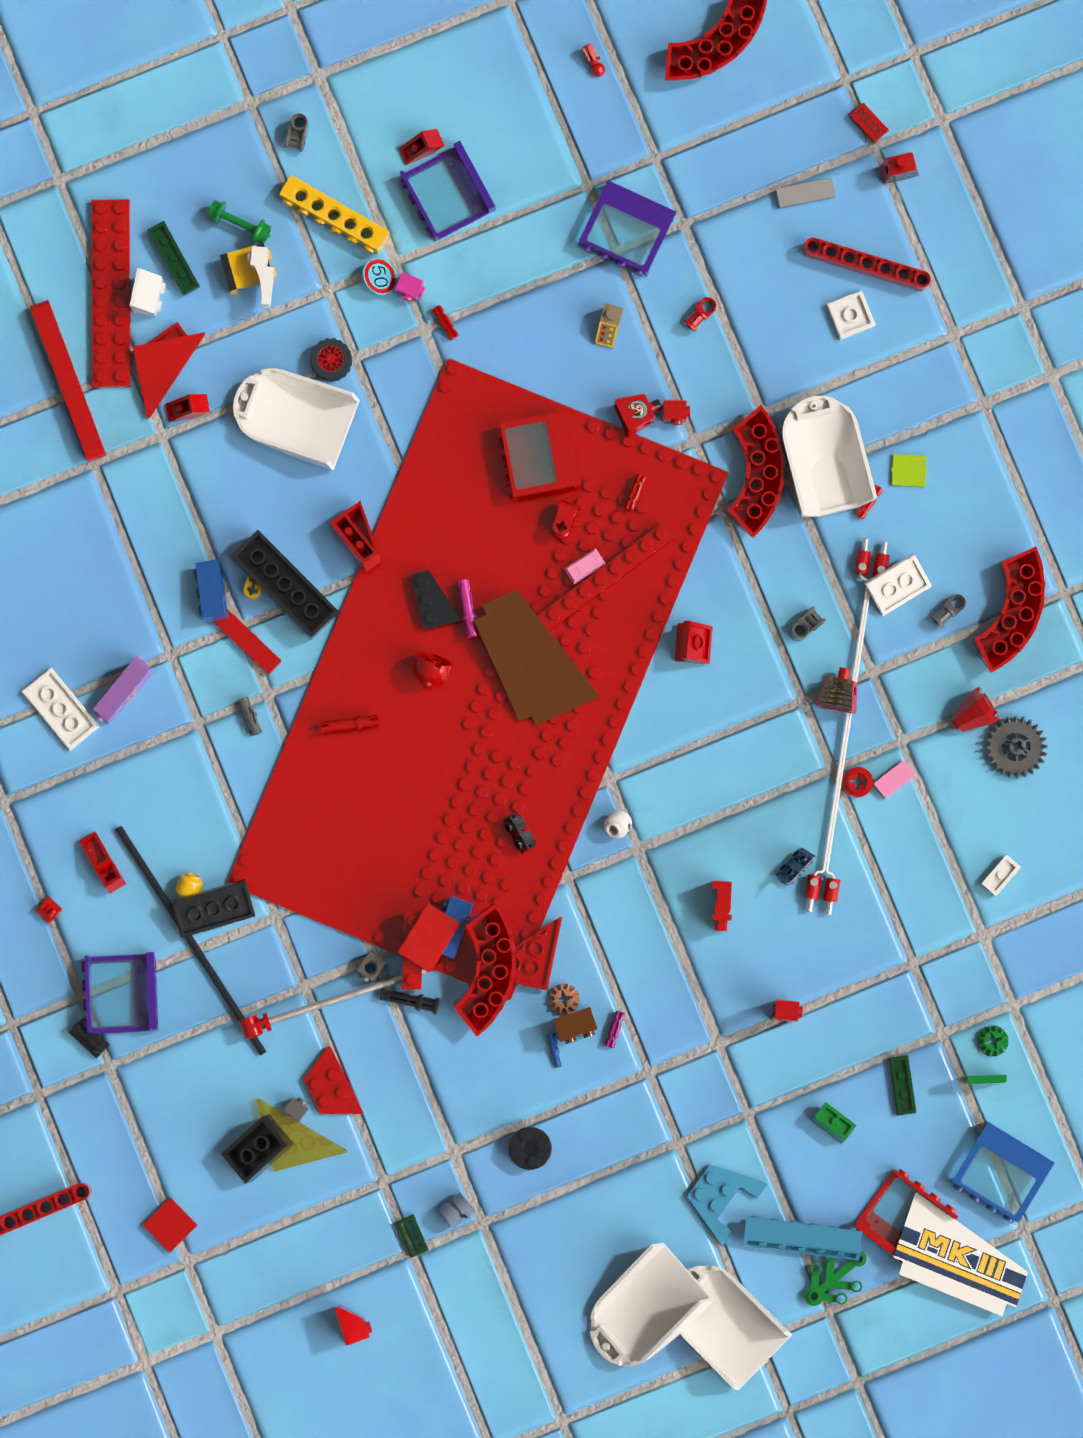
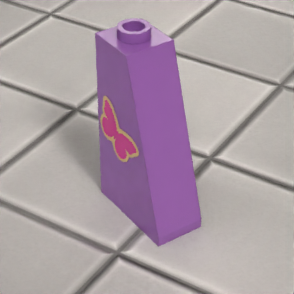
(123, 690)

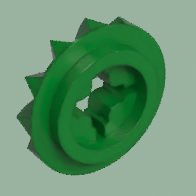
(988, 1049)

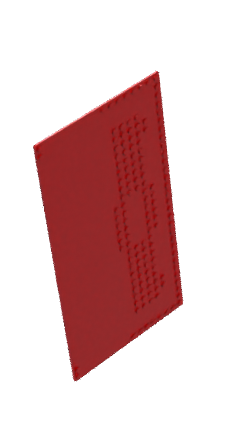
(419, 804)

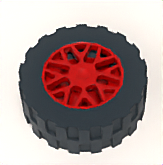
(331, 359)

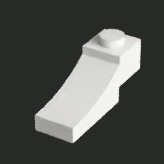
(258, 260)

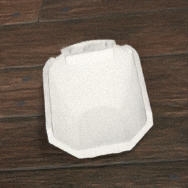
(826, 457)

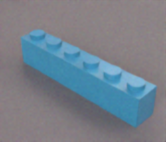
(802, 1238)

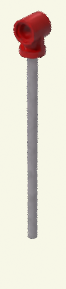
(253, 1026)

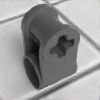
(296, 136)
(809, 622)

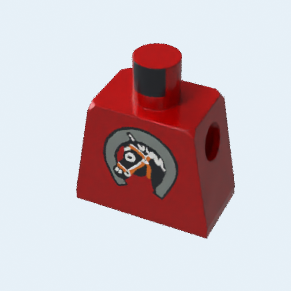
(636, 412)

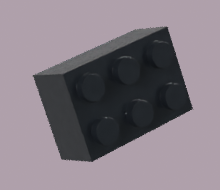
(257, 1149)

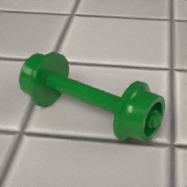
(216, 212)

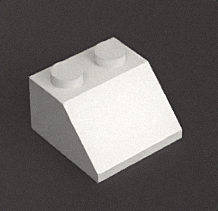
(147, 293)

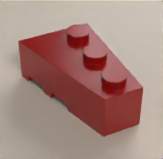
(356, 536)

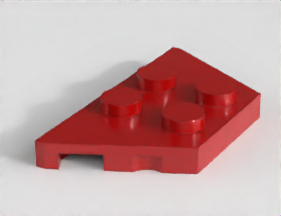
(330, 1086)

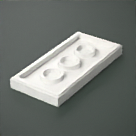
(60, 709)

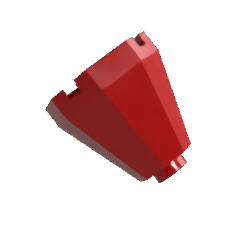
(974, 712)

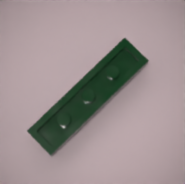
(173, 258)

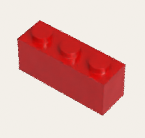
(786, 1011)

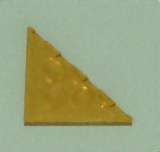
(308, 1144)

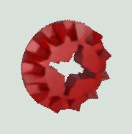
(865, 776)

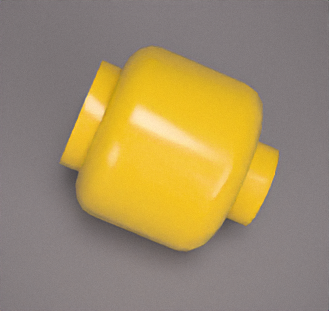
(188, 884)

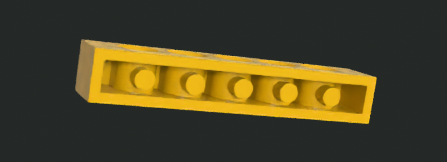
(295, 187)

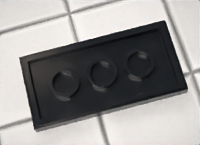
(213, 908)

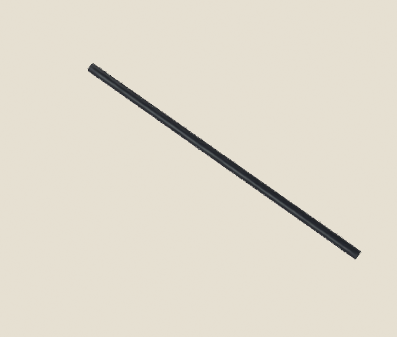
(190, 939)

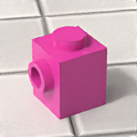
(410, 287)

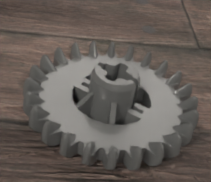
(1032, 756)

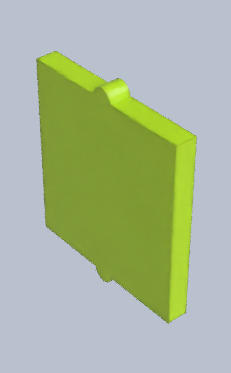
(909, 470)

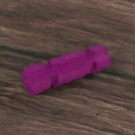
(614, 1029)

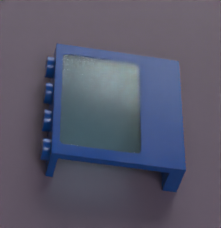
(1002, 1173)

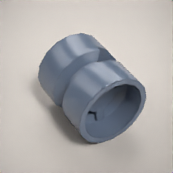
(456, 1210)

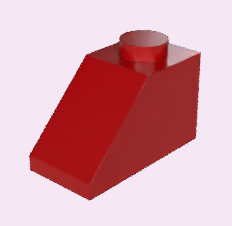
(421, 146)
(187, 407)

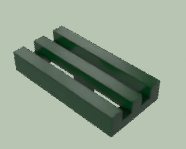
(418, 1251)

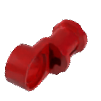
(699, 314)

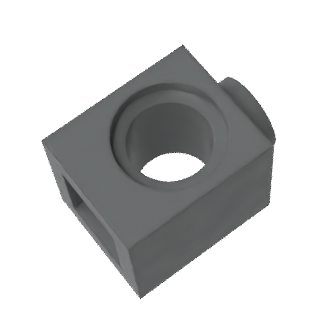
(371, 958)

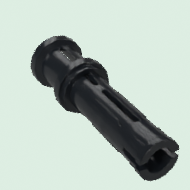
(419, 1002)

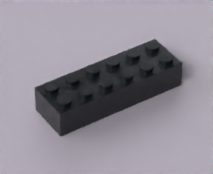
(284, 584)

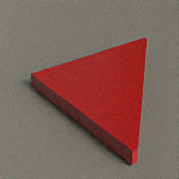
(161, 364)
(536, 957)

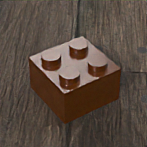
(575, 1024)

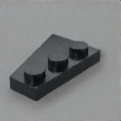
(432, 601)

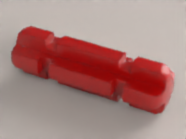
(445, 322)
(635, 492)
(862, 512)

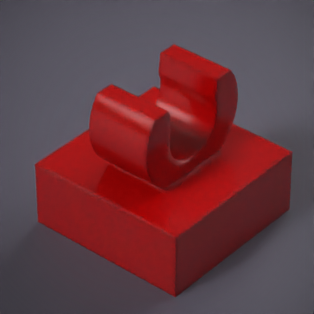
(49, 909)

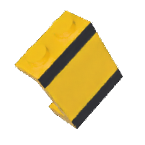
(239, 271)

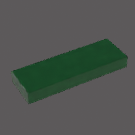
(902, 1085)

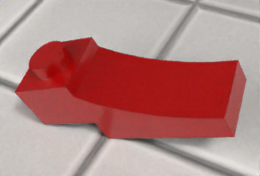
(102, 862)

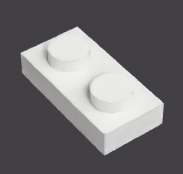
(1001, 875)

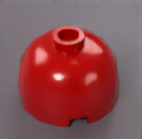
(431, 668)

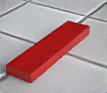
(249, 643)

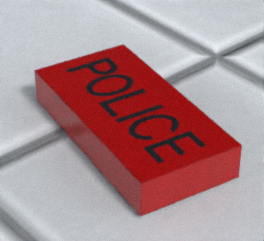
(869, 123)

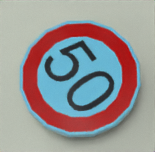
(379, 276)

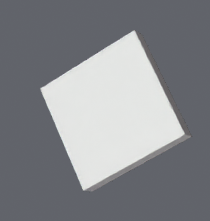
(850, 315)

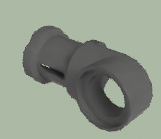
(949, 610)

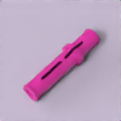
(468, 609)

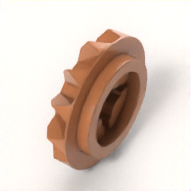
(571, 1004)

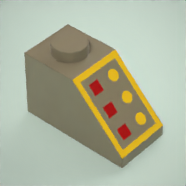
(609, 325)

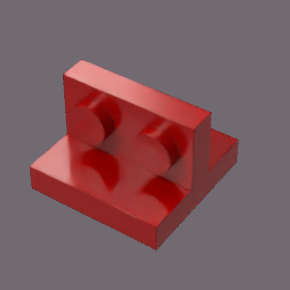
(693, 642)

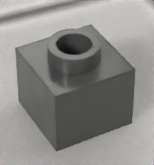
(297, 1108)

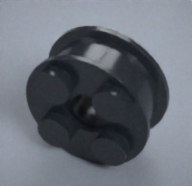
(541, 1142)

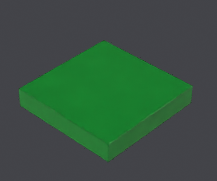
(985, 1079)

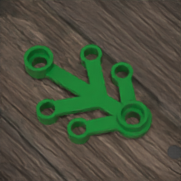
(832, 1281)

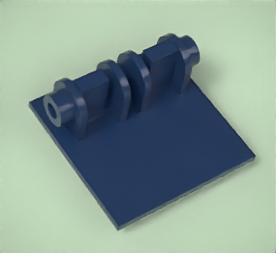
(790, 871)

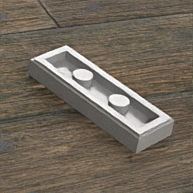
(805, 193)

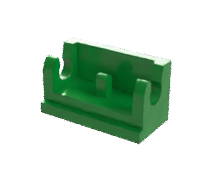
(833, 1123)

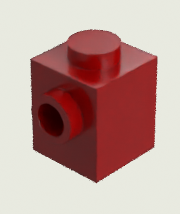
(675, 412)

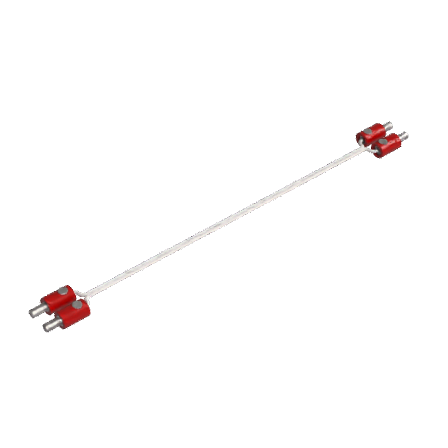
(813, 882)

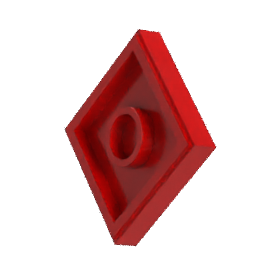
(170, 1225)

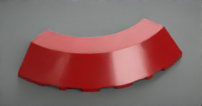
(718, 45)
(764, 472)
(1019, 613)
(493, 971)

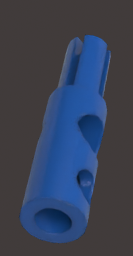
(554, 1049)

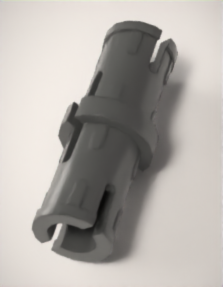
(249, 716)

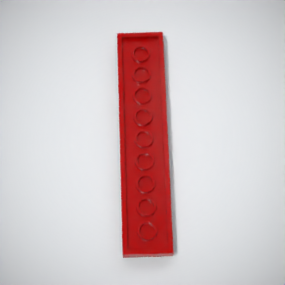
(111, 293)

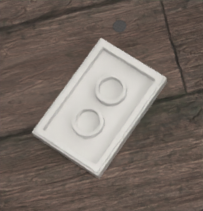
(897, 584)

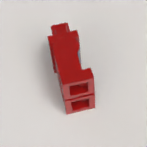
(723, 904)

